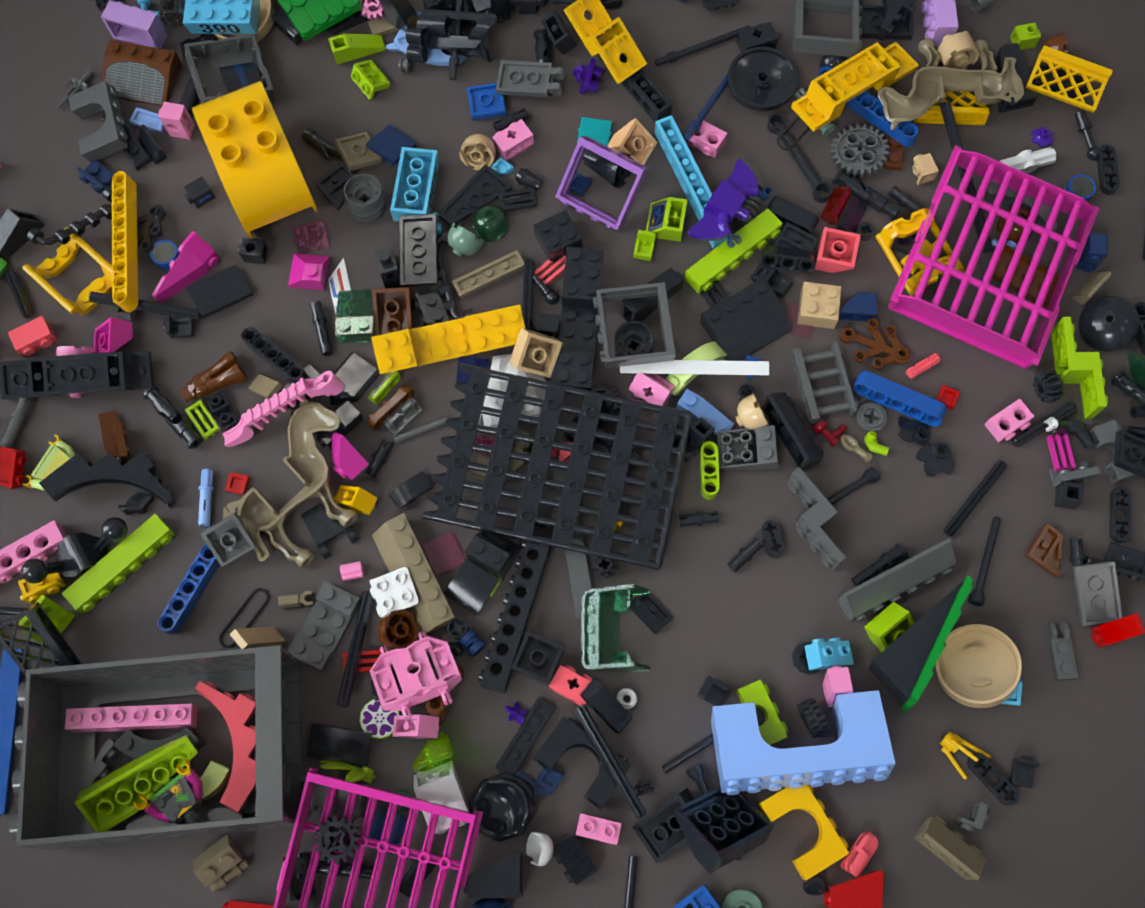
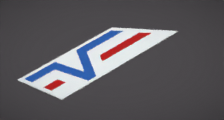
(338, 282)

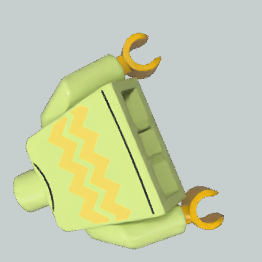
(55, 456)

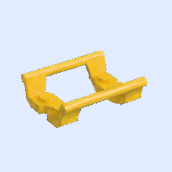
(904, 228)
(65, 256)

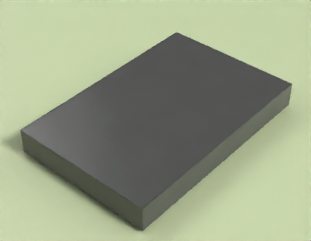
(1097, 593)

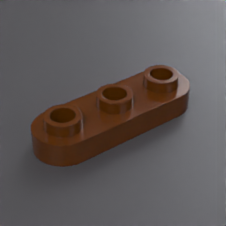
(389, 406)

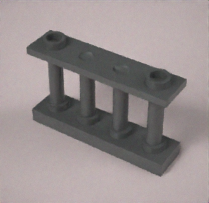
(809, 395)

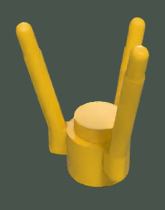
(953, 742)

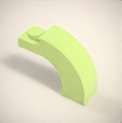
(709, 352)
(213, 779)

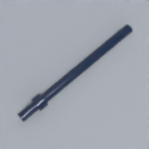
(695, 124)

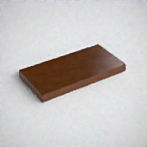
(1020, 274)

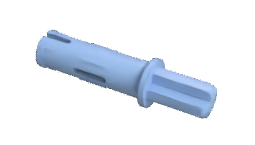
(205, 496)

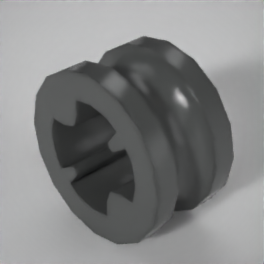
(404, 64)

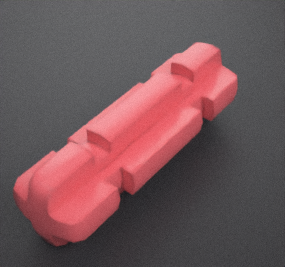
(923, 365)

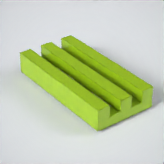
(211, 432)

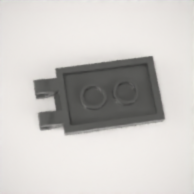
(528, 79)

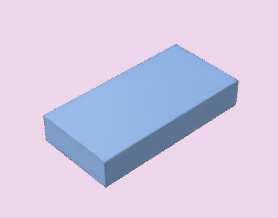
(149, 119)

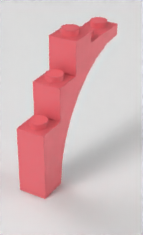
(237, 715)

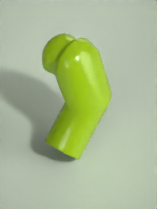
(873, 445)

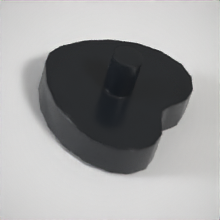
(814, 886)

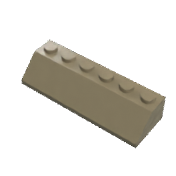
(401, 549)

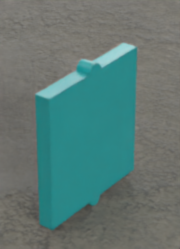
(595, 129)

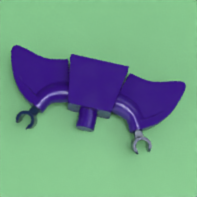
(727, 204)

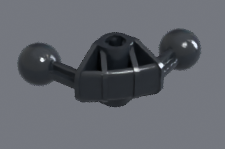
(76, 553)

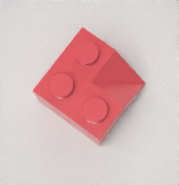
(837, 250)

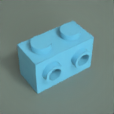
(828, 654)

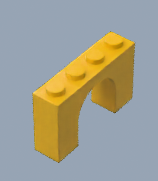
(829, 845)

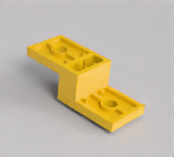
(606, 38)

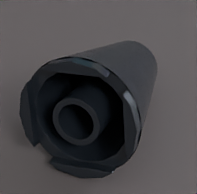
(607, 169)

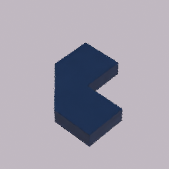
(545, 783)

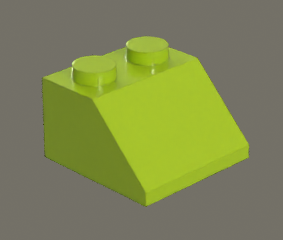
(889, 626)

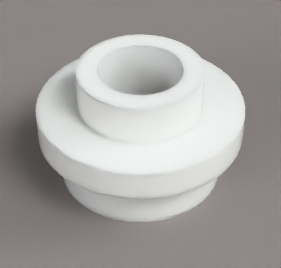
(629, 692)

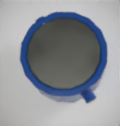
(1081, 186)
(164, 253)

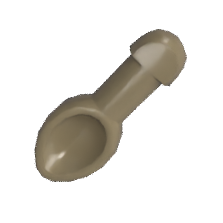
(852, 445)

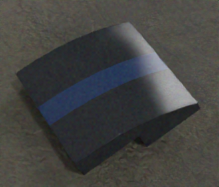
(239, 76)

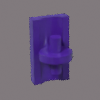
(590, 70)

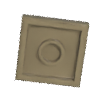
(355, 152)

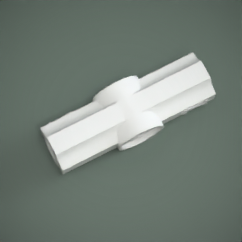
(1029, 161)

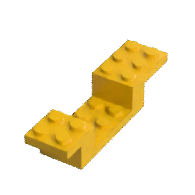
(867, 69)
(448, 339)

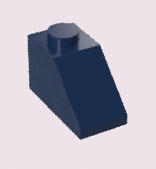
(859, 308)

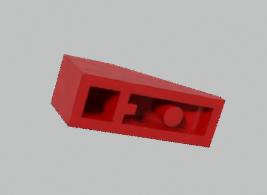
(1117, 631)

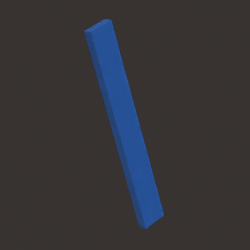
(9, 707)

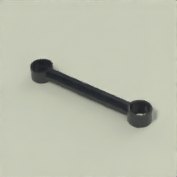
(799, 158)

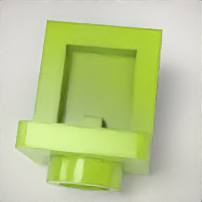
(644, 245)

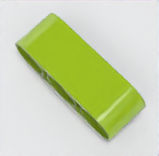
(709, 479)

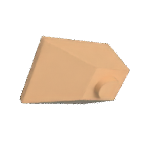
(633, 140)

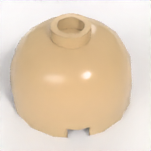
(477, 151)
(751, 413)

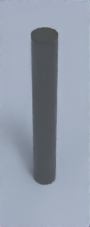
(419, 430)

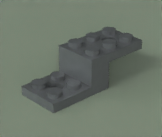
(815, 519)

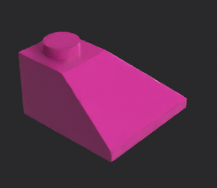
(309, 271)
(112, 335)

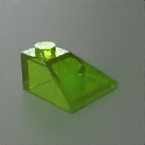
(434, 753)

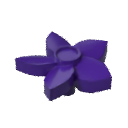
(516, 713)

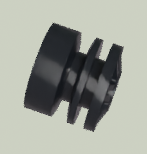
(632, 335)

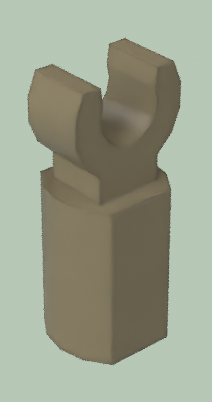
(295, 600)

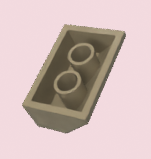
(951, 848)

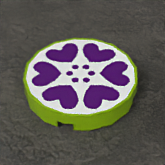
(376, 720)

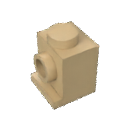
(924, 168)

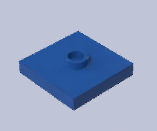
(485, 102)

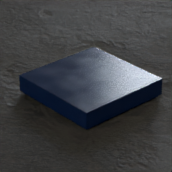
(389, 144)

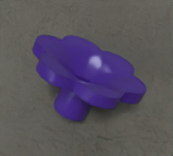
(1042, 137)

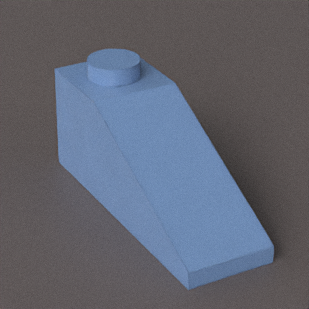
(701, 408)

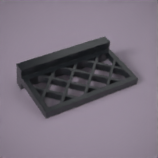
(49, 635)

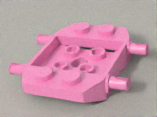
(415, 686)

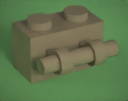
(216, 861)

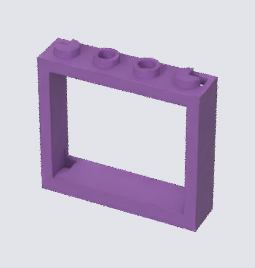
(583, 207)

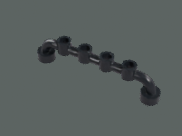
(63, 236)
(445, 289)

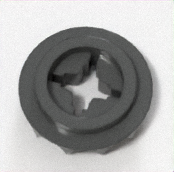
(878, 413)

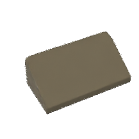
(1090, 287)

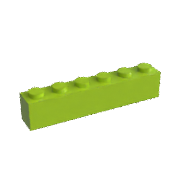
(724, 258)
(118, 564)

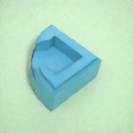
(502, 167)

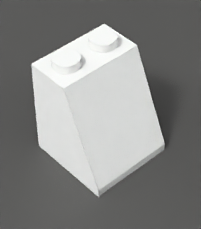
(441, 787)

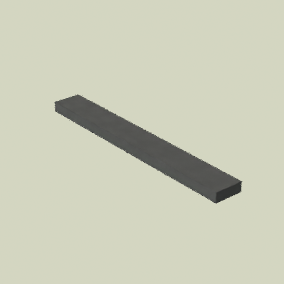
(576, 561)

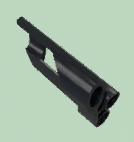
(432, 32)
(483, 52)

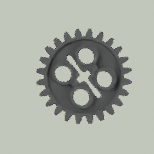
(859, 150)

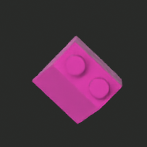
(346, 458)

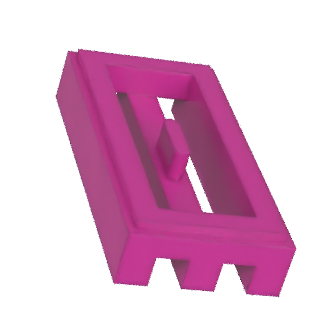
(1068, 451)

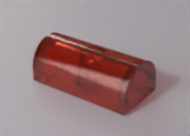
(836, 205)

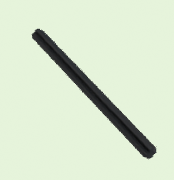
(955, 139)

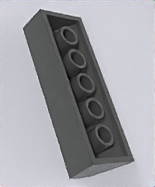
(897, 580)

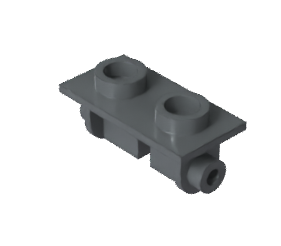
(402, 416)

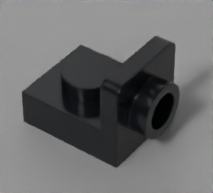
(1023, 771)

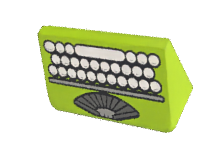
(384, 387)

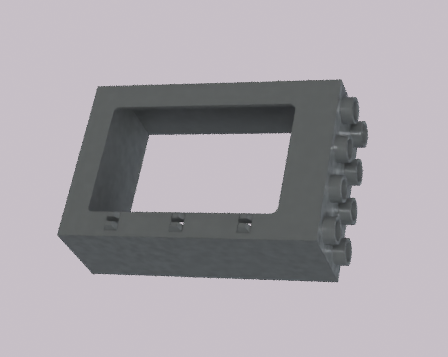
(60, 762)

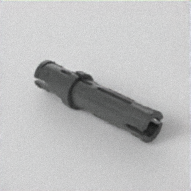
(16, 422)

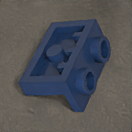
(97, 176)

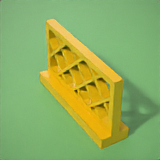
(1070, 64)
(963, 115)

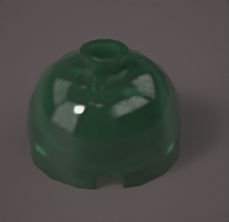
(490, 223)

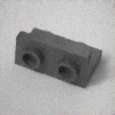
(1080, 474)

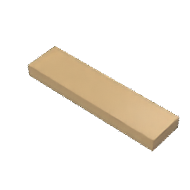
(257, 637)

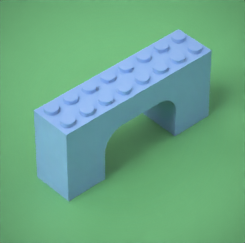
(751, 764)

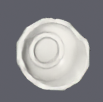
(540, 848)

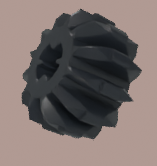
(1048, 386)

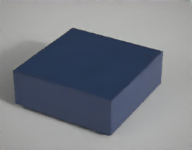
(580, 184)

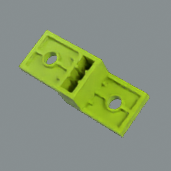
(1079, 368)

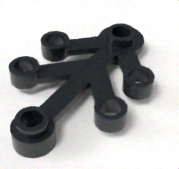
(154, 216)

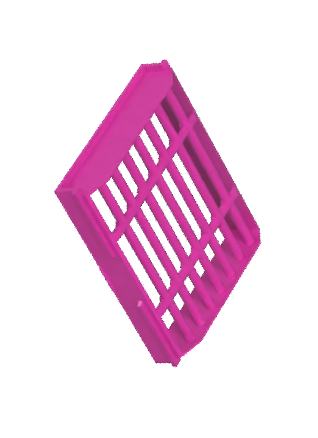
(966, 329)
(382, 846)

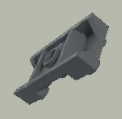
(324, 626)

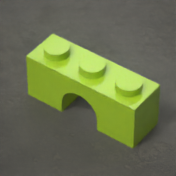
(772, 729)

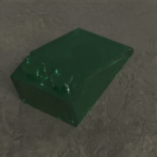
(354, 316)

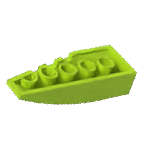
(114, 795)

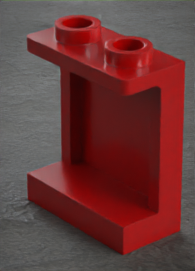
(12, 467)

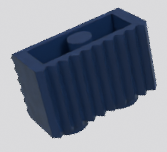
(1094, 252)

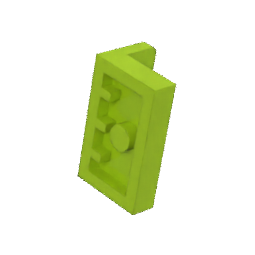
(369, 78)

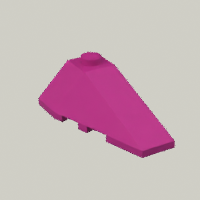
(193, 262)

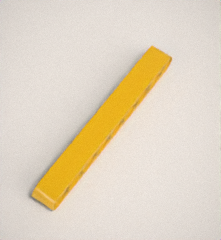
(124, 242)

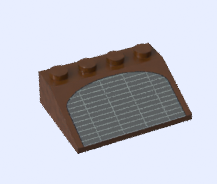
(140, 72)

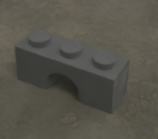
(1104, 436)

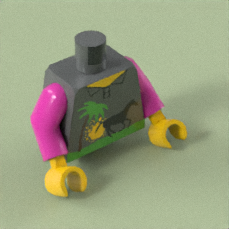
(176, 799)

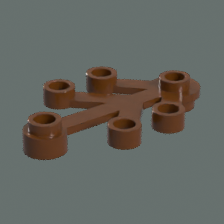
(878, 346)

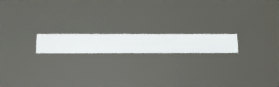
(701, 367)

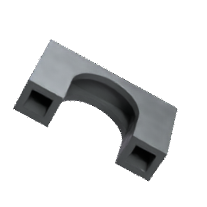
(111, 135)

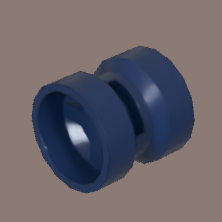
(473, 643)

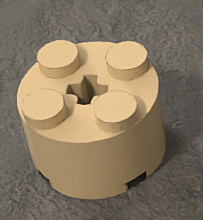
(958, 50)

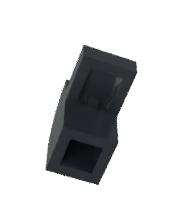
(699, 433)

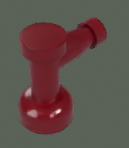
(832, 437)

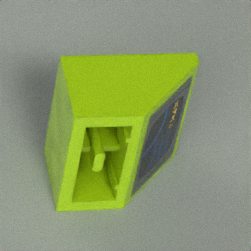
(667, 218)

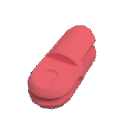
(860, 853)

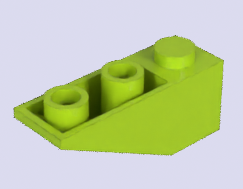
(354, 46)

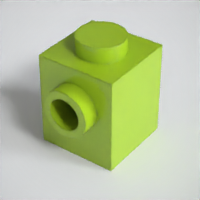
(1026, 36)

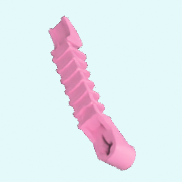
(325, 384)

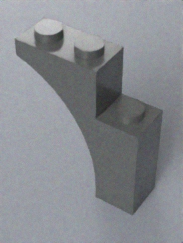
(1027, 203)

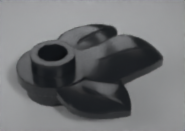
(914, 431)
(934, 461)

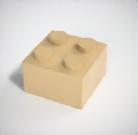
(819, 305)
(535, 353)

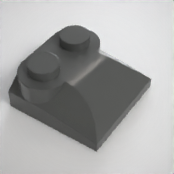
(228, 539)

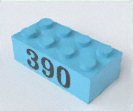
(221, 16)
(415, 182)

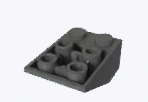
(748, 449)

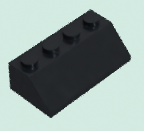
(792, 430)

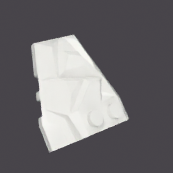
(501, 364)

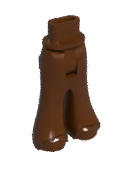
(221, 374)

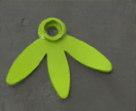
(355, 774)

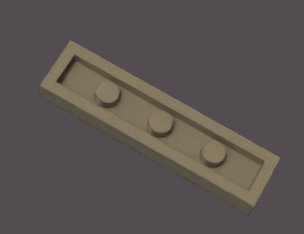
(488, 274)

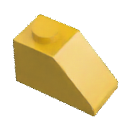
(356, 499)

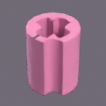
(352, 571)

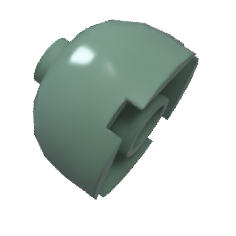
(463, 241)

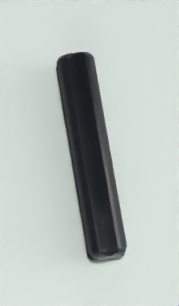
(19, 294)

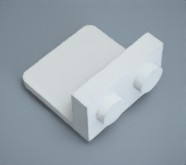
(394, 591)

